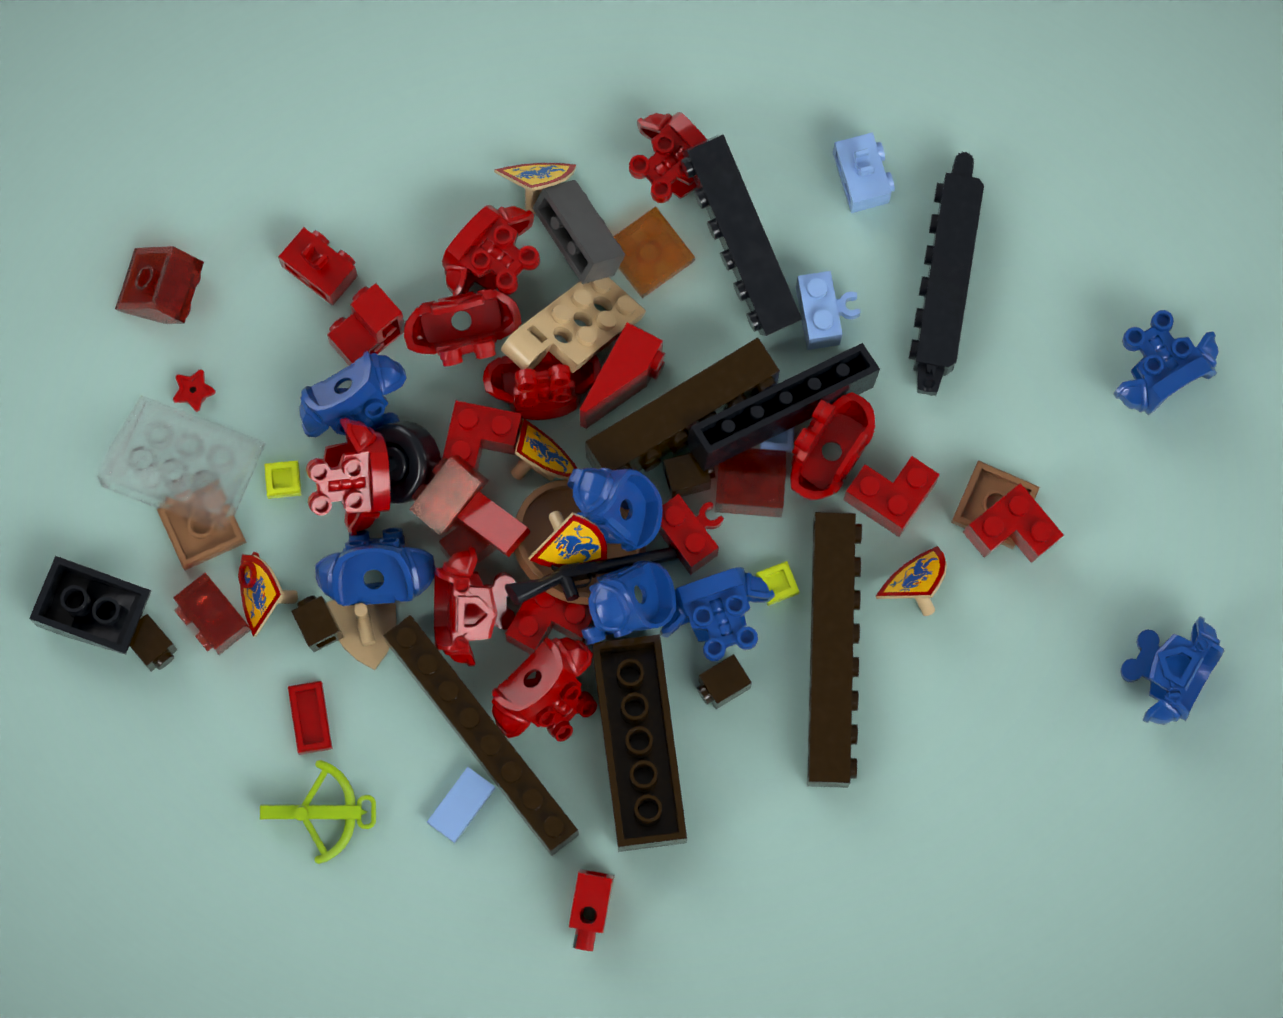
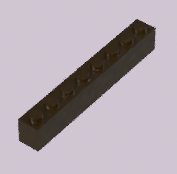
(832, 650)
(481, 735)

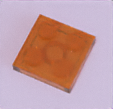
(652, 252)

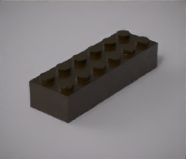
(665, 422)
(639, 743)

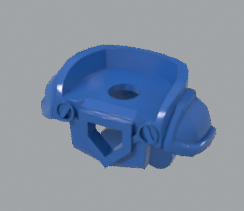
(1166, 363)
(364, 401)
(603, 492)
(404, 570)
(616, 607)
(717, 610)
(1174, 670)

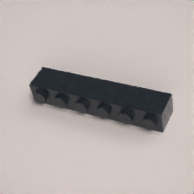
(741, 235)
(780, 407)

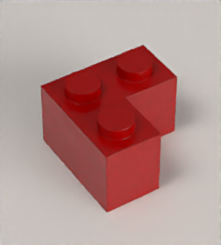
(370, 327)
(480, 428)
(892, 502)
(1014, 517)
(543, 614)

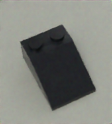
(89, 606)

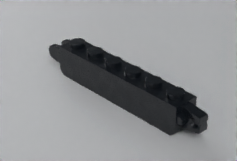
(948, 275)

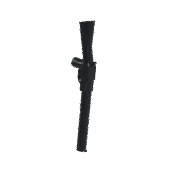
(568, 574)

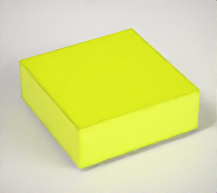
(282, 479)
(780, 580)

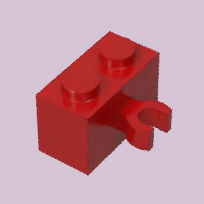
(318, 265)
(688, 533)

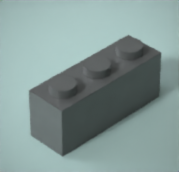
(579, 231)

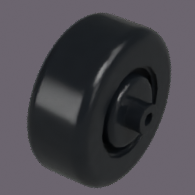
(410, 457)

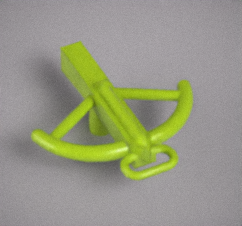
(304, 812)

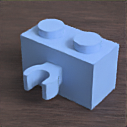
(862, 172)
(822, 310)

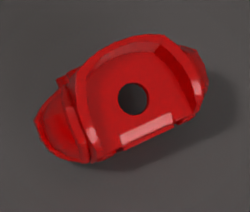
(664, 170)
(487, 251)
(432, 332)
(540, 392)
(846, 423)
(354, 475)
(467, 607)
(551, 696)

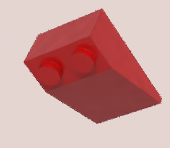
(626, 372)

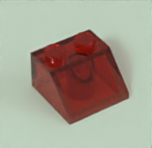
(160, 284)
(752, 483)

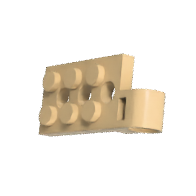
(536, 337)

